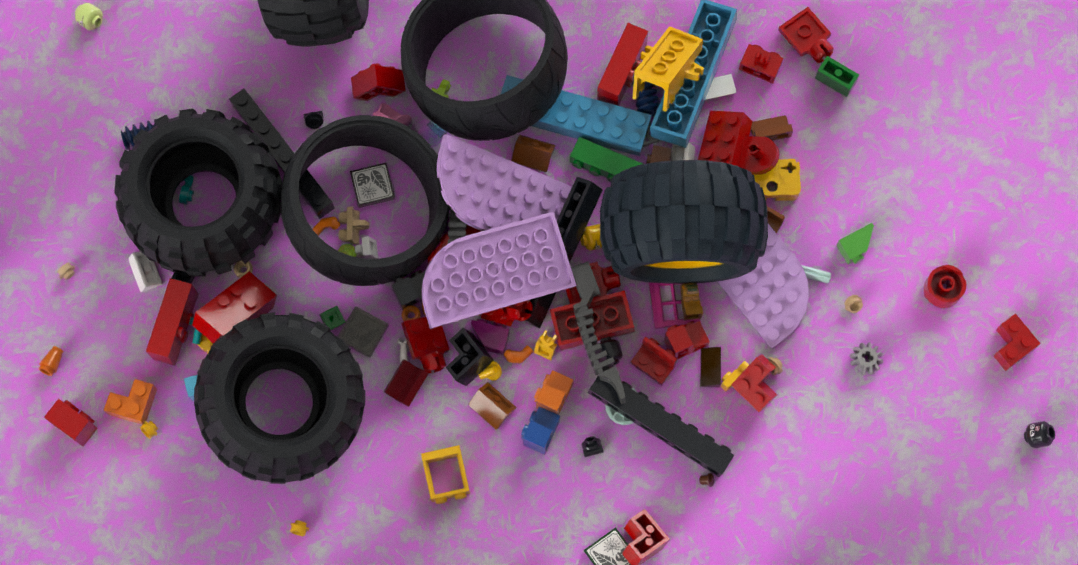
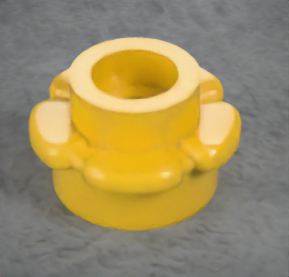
(149, 429)
(299, 528)

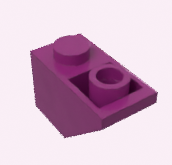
(492, 337)

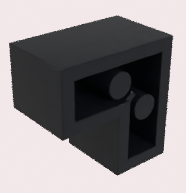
(408, 290)
(471, 359)

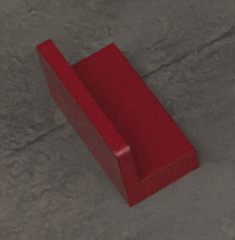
(406, 382)

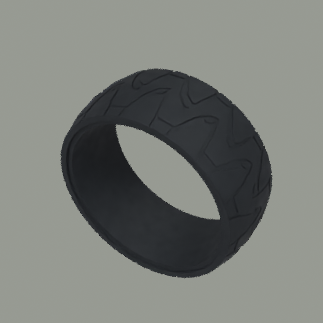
(495, 116)
(380, 134)

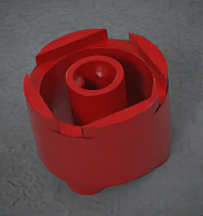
(955, 286)

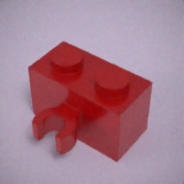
(761, 63)

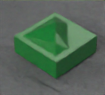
(332, 318)

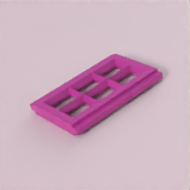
(657, 307)

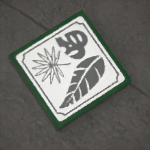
(608, 550)

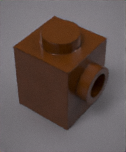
(659, 154)

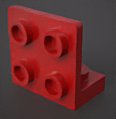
(654, 360)

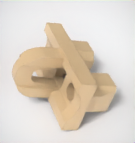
(354, 225)

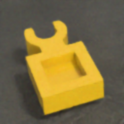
(546, 346)
(730, 377)

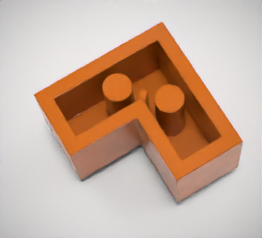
(554, 392)
(135, 406)

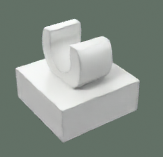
(367, 248)

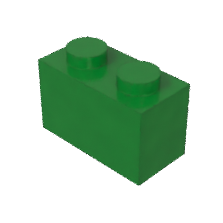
(837, 76)

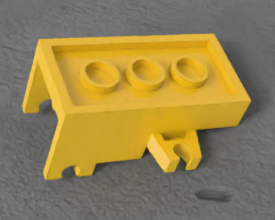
(669, 64)

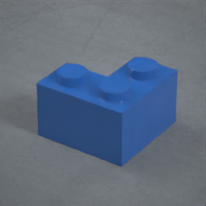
(540, 430)

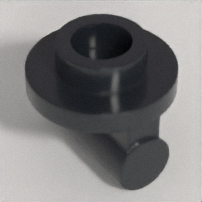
(314, 119)
(591, 446)

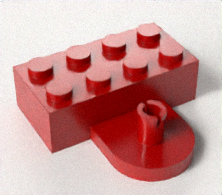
(729, 142)

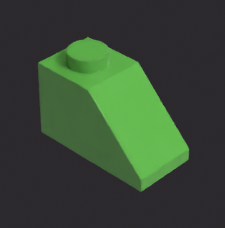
(856, 244)

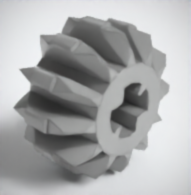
(873, 357)

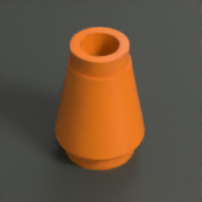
(51, 361)

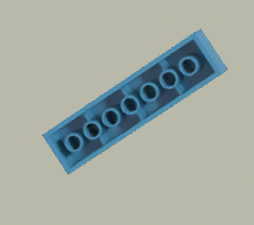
(714, 25)
(593, 120)

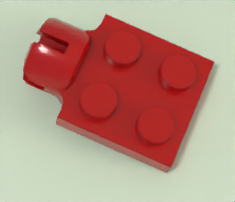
(807, 35)
(605, 279)
(508, 314)
(426, 343)

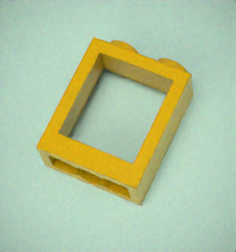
(439, 455)

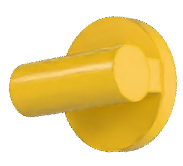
(492, 372)

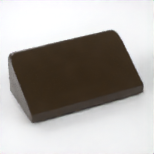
(710, 367)

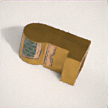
(690, 301)

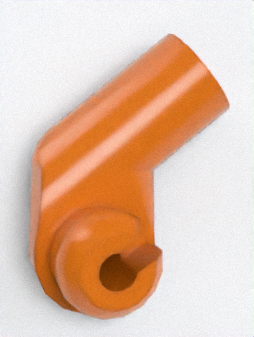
(326, 222)
(518, 356)

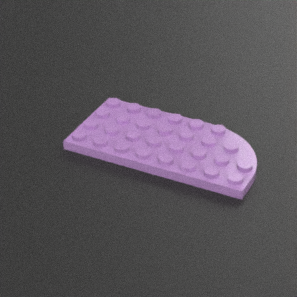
(493, 190)
(496, 270)
(773, 293)

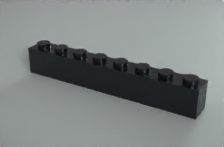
(280, 150)
(571, 225)
(665, 426)

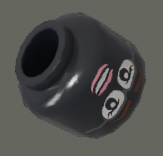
(1039, 434)

